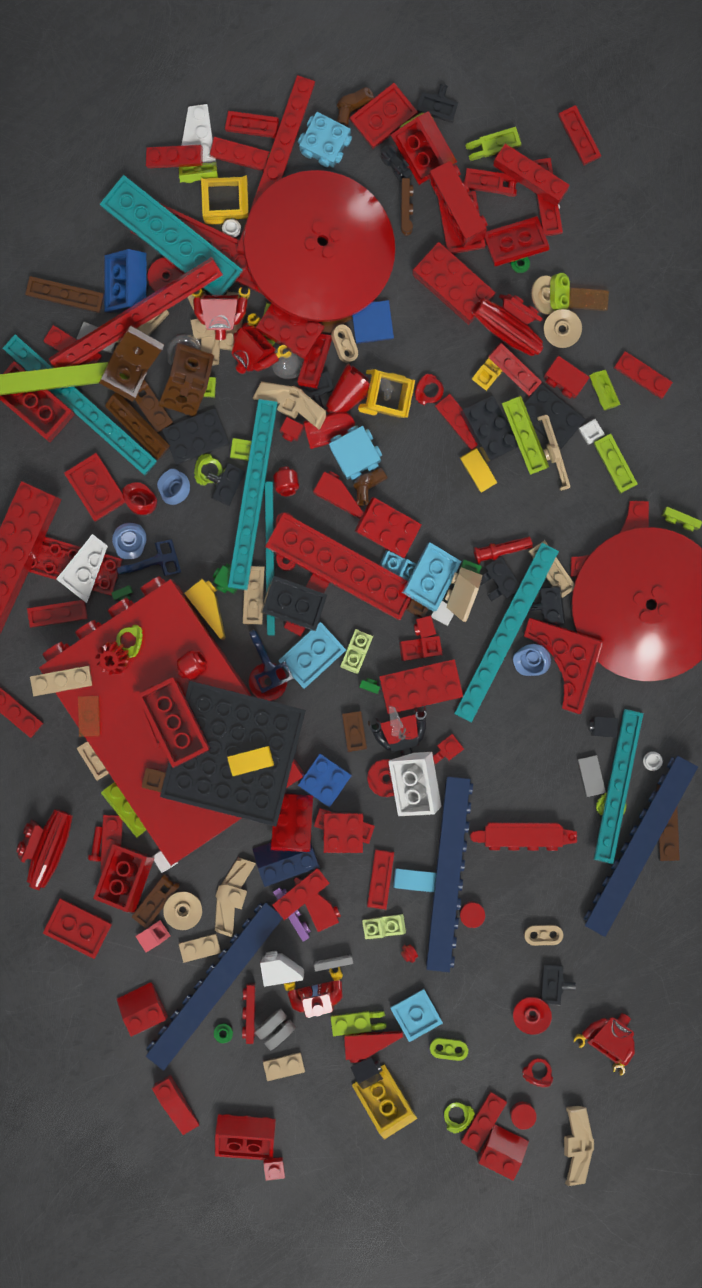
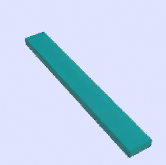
(270, 570)
(618, 786)

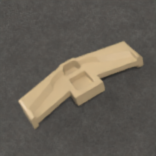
(207, 337)
(291, 402)
(553, 453)
(231, 895)
(578, 1145)

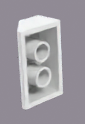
(415, 784)
(279, 969)

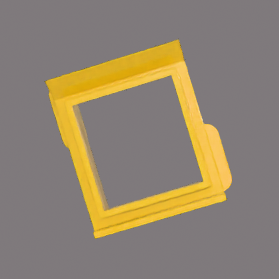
(220, 216)
(405, 397)

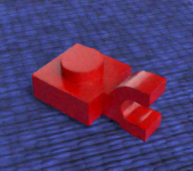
(448, 748)

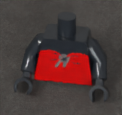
(409, 736)

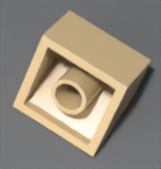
(463, 593)

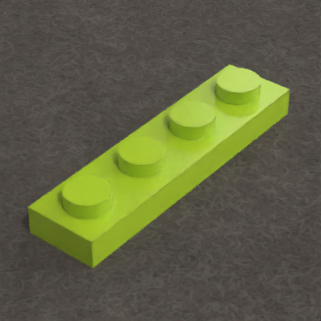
(525, 435)

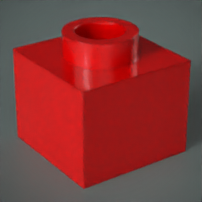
(291, 430)
(424, 627)

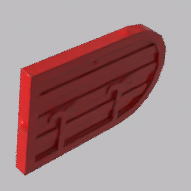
(333, 425)

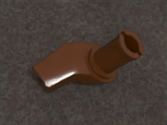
(352, 103)
(367, 482)

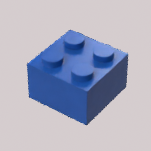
(324, 780)

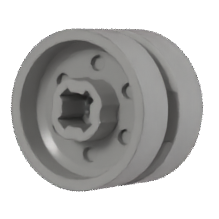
(275, 1029)

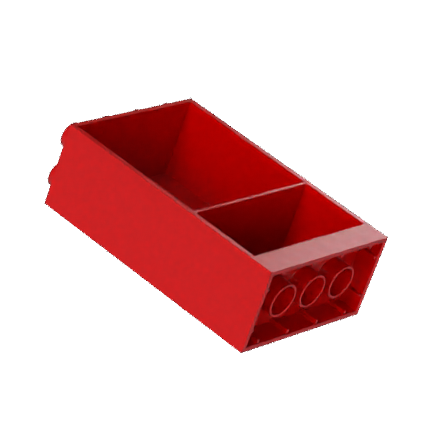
(124, 744)

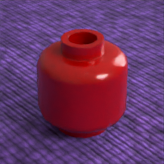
(286, 481)
(191, 664)

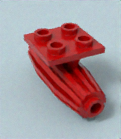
(510, 322)
(44, 847)

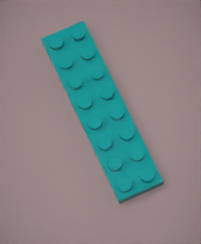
(167, 233)

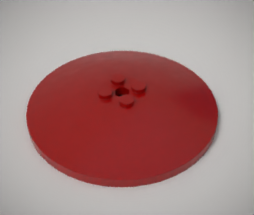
(312, 278)
(613, 596)

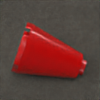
(349, 390)

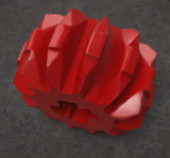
(112, 657)

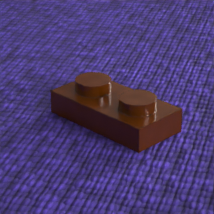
(354, 731)

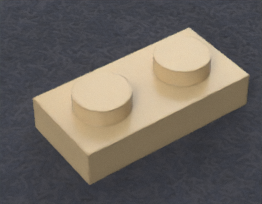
(92, 761)
(200, 948)
(284, 1066)

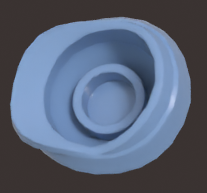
(173, 487)
(129, 540)
(532, 660)

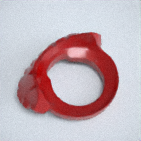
(420, 396)
(546, 1081)

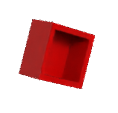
(343, 832)

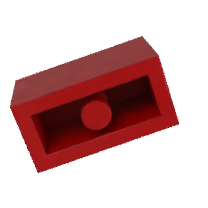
(566, 378)

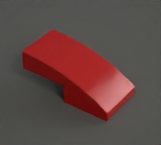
(420, 648)

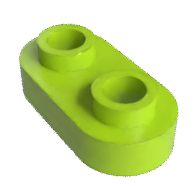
(559, 291)
(448, 1050)

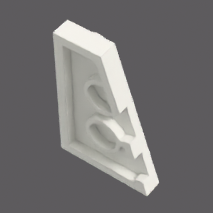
(198, 130)
(83, 568)

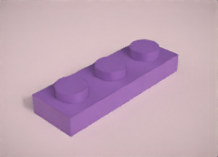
(301, 928)

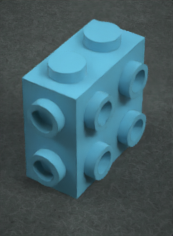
(324, 140)
(355, 452)

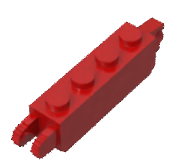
(524, 835)

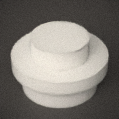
(231, 227)
(652, 761)

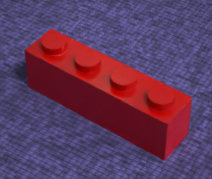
(531, 175)

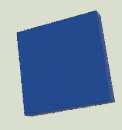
(373, 323)

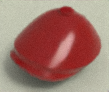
(139, 498)

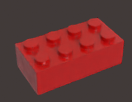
(458, 204)
(452, 282)
(38, 409)
(421, 686)
(173, 722)

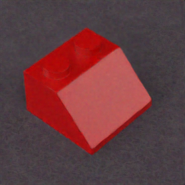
(141, 1009)
(503, 1152)

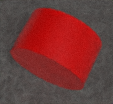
(472, 914)
(523, 1115)

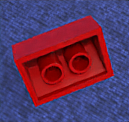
(422, 146)
(123, 878)
(244, 1137)

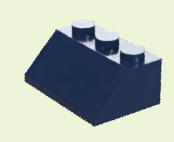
(281, 865)

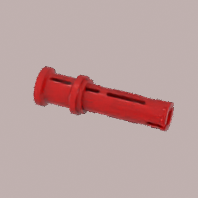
(493, 551)

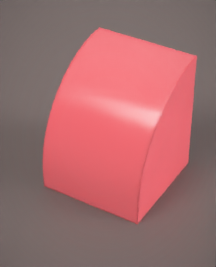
(153, 936)

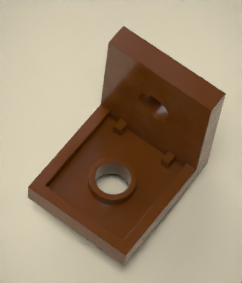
(130, 362)
(187, 380)

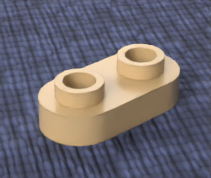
(347, 343)
(543, 935)

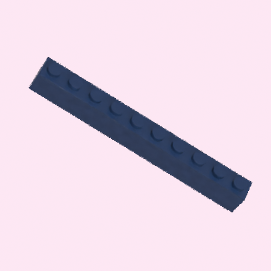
(641, 845)
(448, 874)
(214, 986)

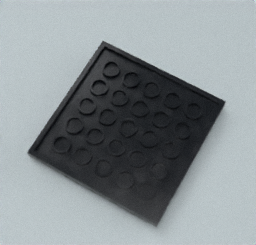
(233, 726)

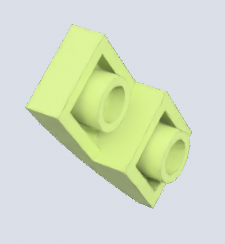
(356, 651)
(384, 926)

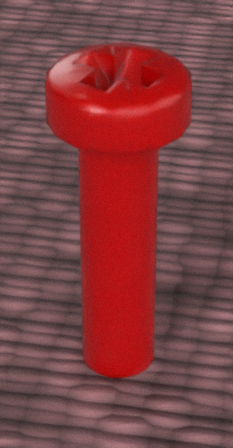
(96, 845)

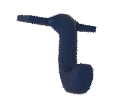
(159, 559)
(269, 668)

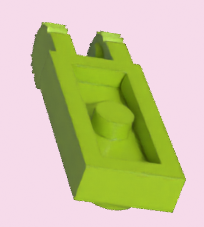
(494, 142)
(356, 1023)

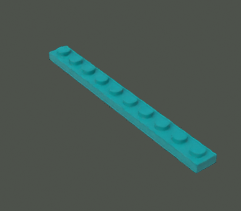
(84, 409)
(253, 495)
(506, 632)

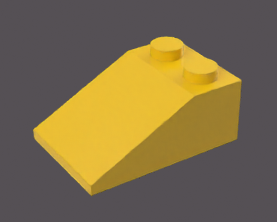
(207, 604)
(385, 1105)

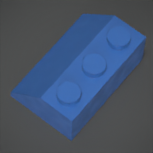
(124, 280)

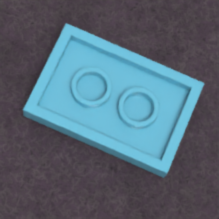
(431, 577)
(312, 655)

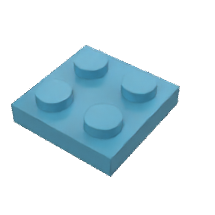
(416, 1015)

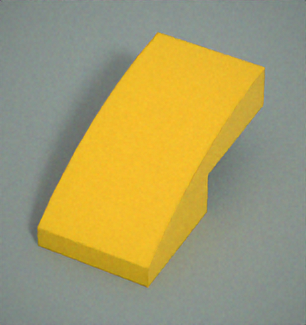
(487, 374)
(478, 470)
(250, 761)

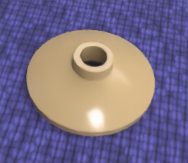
(541, 294)
(572, 328)
(183, 920)

